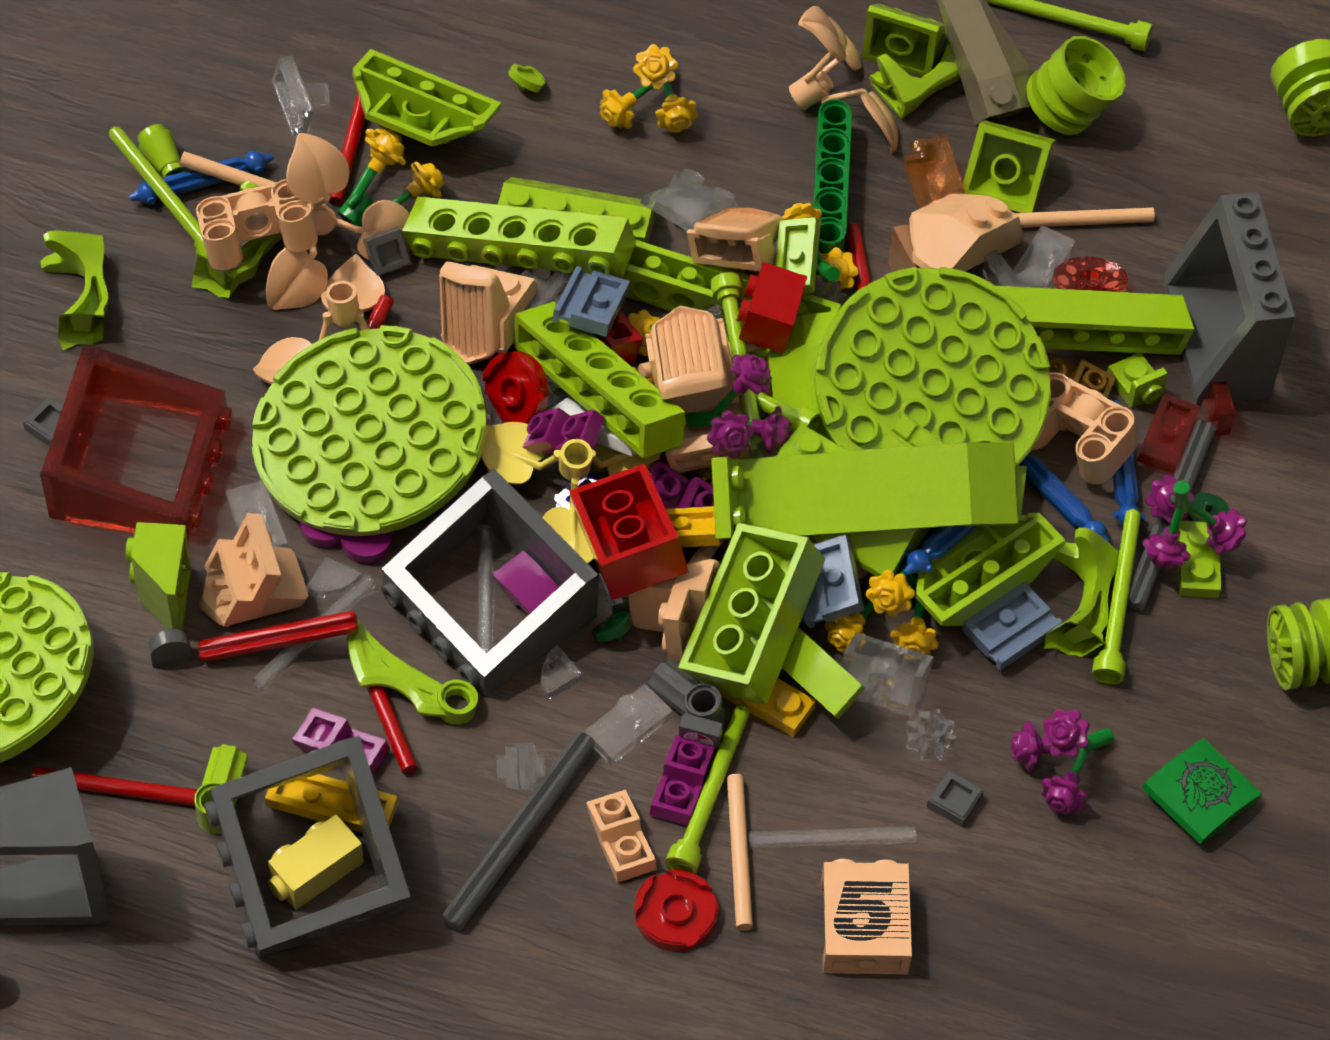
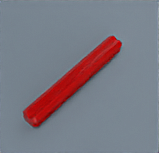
(278, 636)

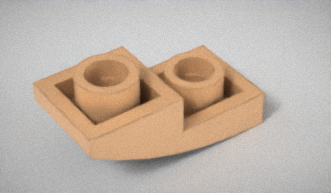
(621, 836)

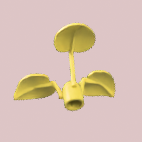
(515, 464)

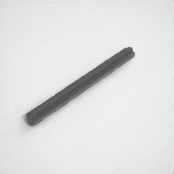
(1187, 470)
(518, 831)

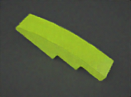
(821, 674)

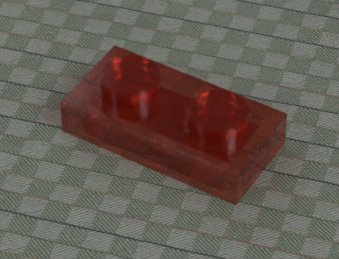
(1168, 433)

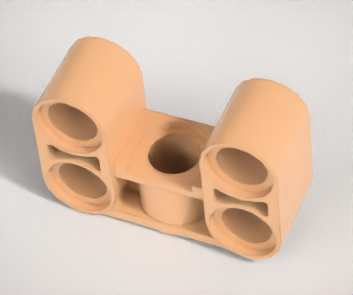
(253, 215)
(1096, 421)

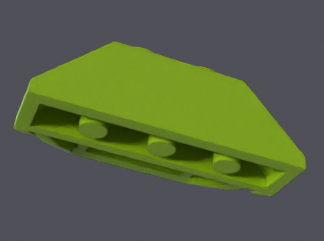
(418, 101)
(795, 368)
(987, 567)

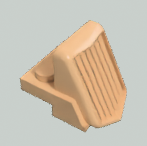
(735, 239)
(481, 309)
(691, 358)
(250, 576)
(674, 606)

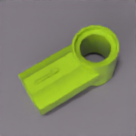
(223, 766)

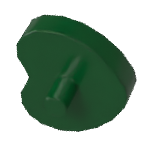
(1209, 503)
(613, 627)

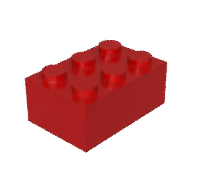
(629, 531)

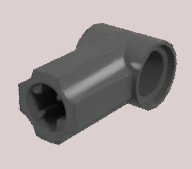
(686, 692)

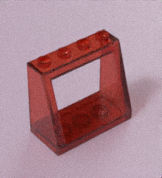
(105, 504)

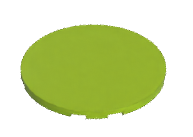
(939, 351)
(369, 431)
(42, 659)

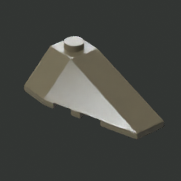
(986, 59)

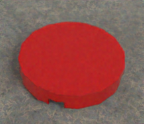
(516, 386)
(676, 910)

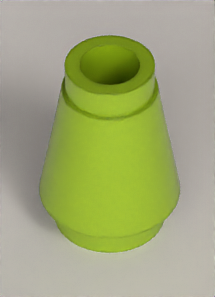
(160, 149)

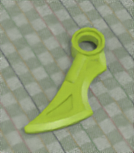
(379, 667)

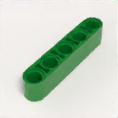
(832, 172)

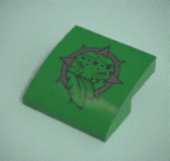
(1201, 790)

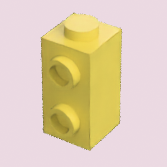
(314, 862)

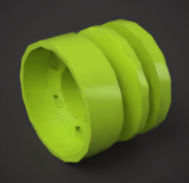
(1075, 85)
(1303, 86)
(1300, 643)

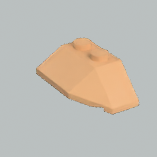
(962, 231)

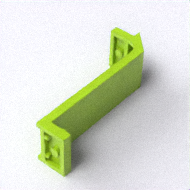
(868, 490)

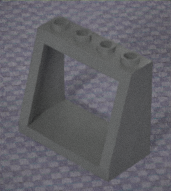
(1233, 299)
(521, 529)
(66, 885)
(363, 910)

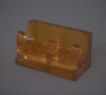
(933, 171)

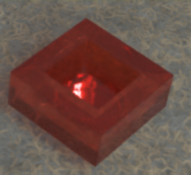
(1219, 408)

